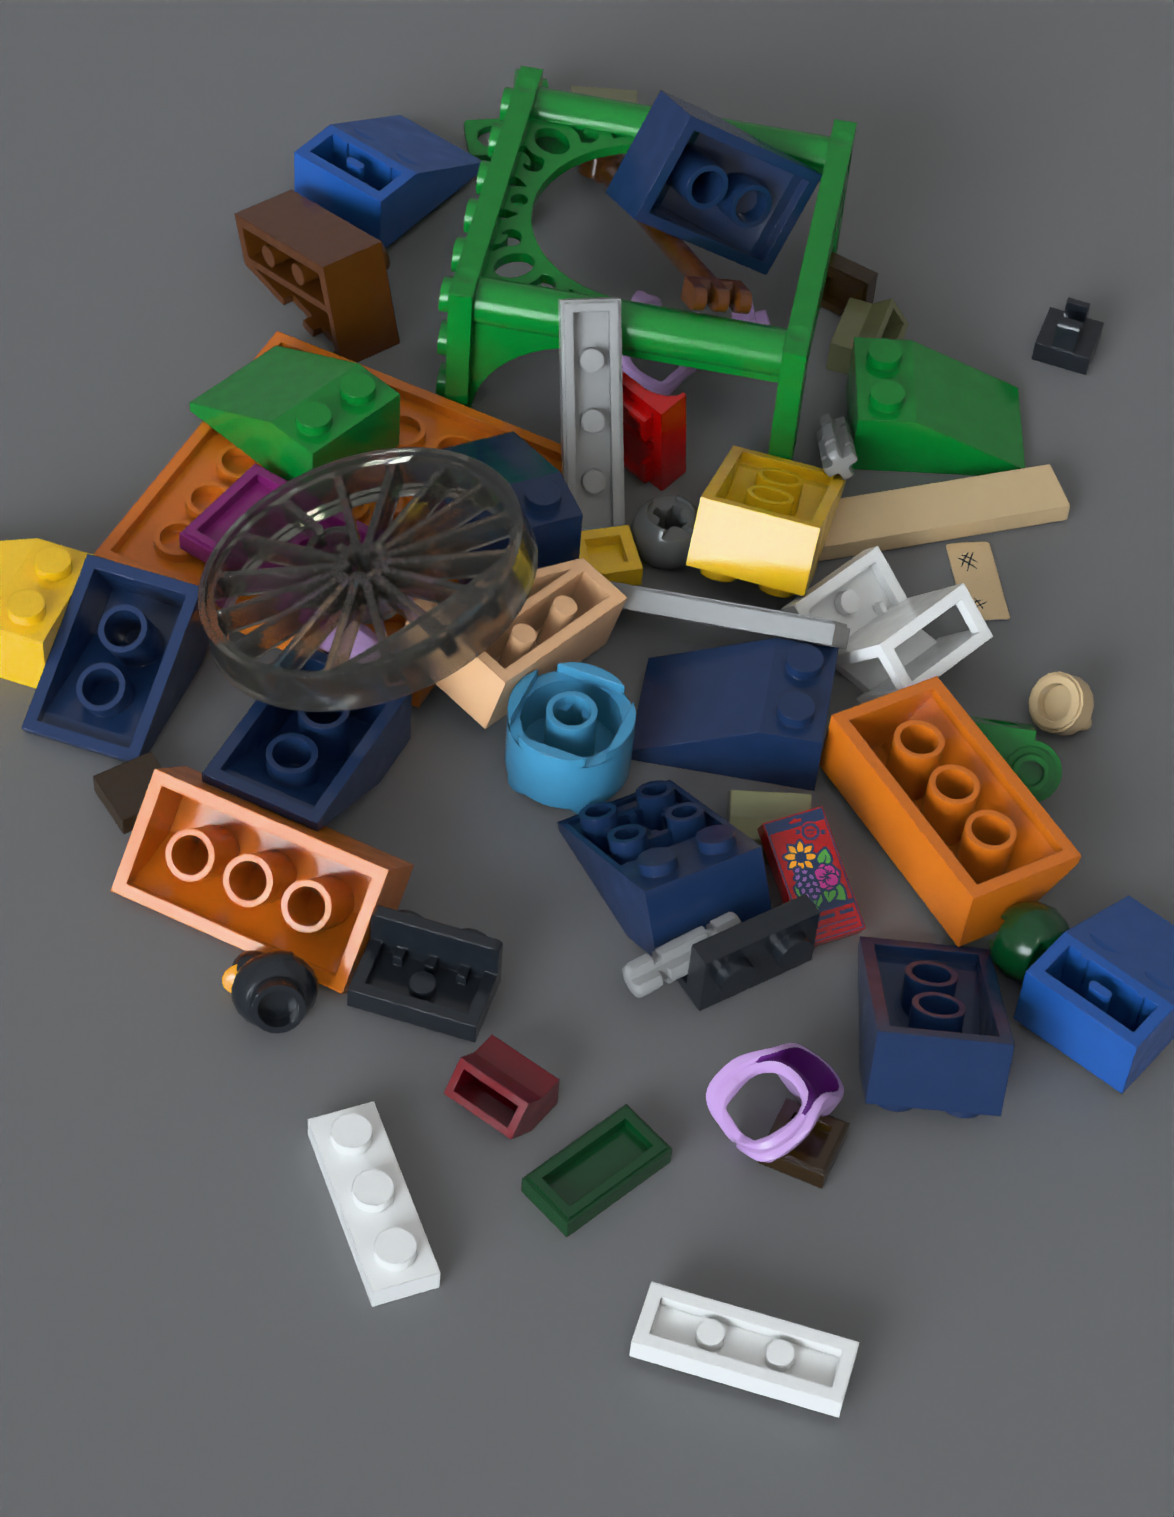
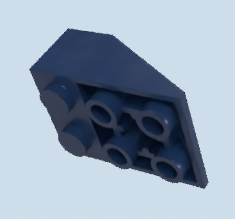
(667, 862)

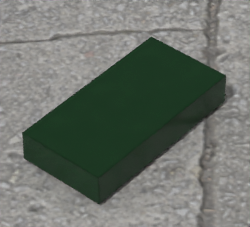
(596, 1170)

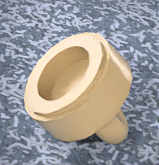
(1061, 704)

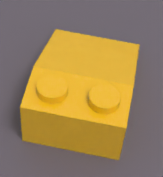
(764, 522)
(34, 595)

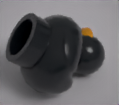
(271, 989)

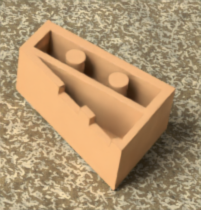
(561, 622)

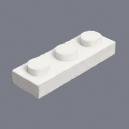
(373, 1204)
(744, 1349)

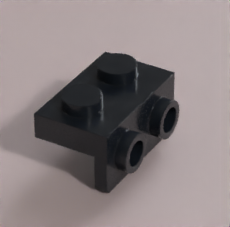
(751, 952)
(427, 973)

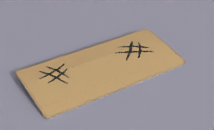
(975, 567)

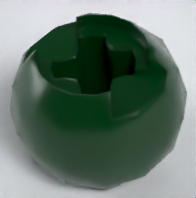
(1025, 937)

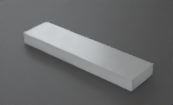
(592, 407)
(734, 616)

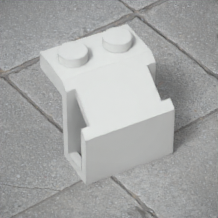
(886, 632)

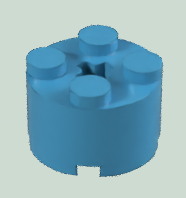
(569, 736)

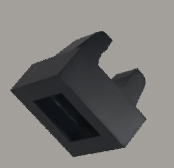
(1068, 337)

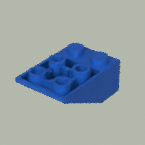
(381, 173)
(1105, 992)

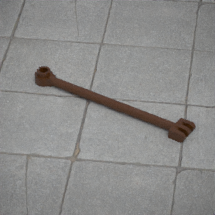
(699, 284)

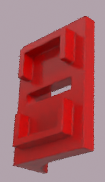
(653, 434)

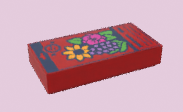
(809, 863)

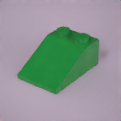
(301, 410)
(929, 412)

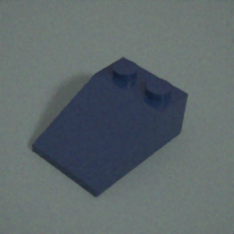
(712, 184)
(540, 491)
(118, 660)
(738, 711)
(310, 761)
(932, 1028)

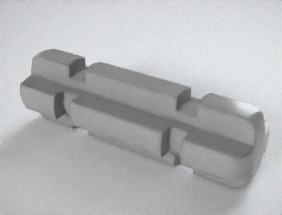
(836, 446)
(670, 959)

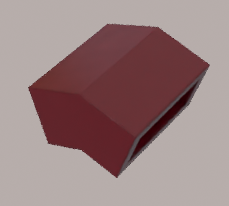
(503, 1088)

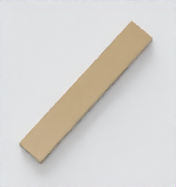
(946, 511)

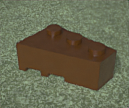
(325, 269)

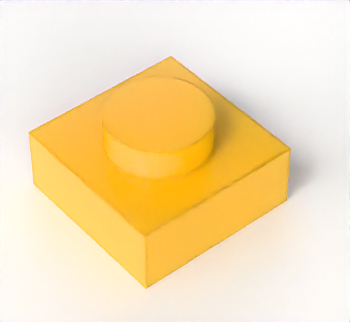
(612, 554)

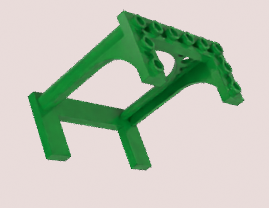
(510, 317)

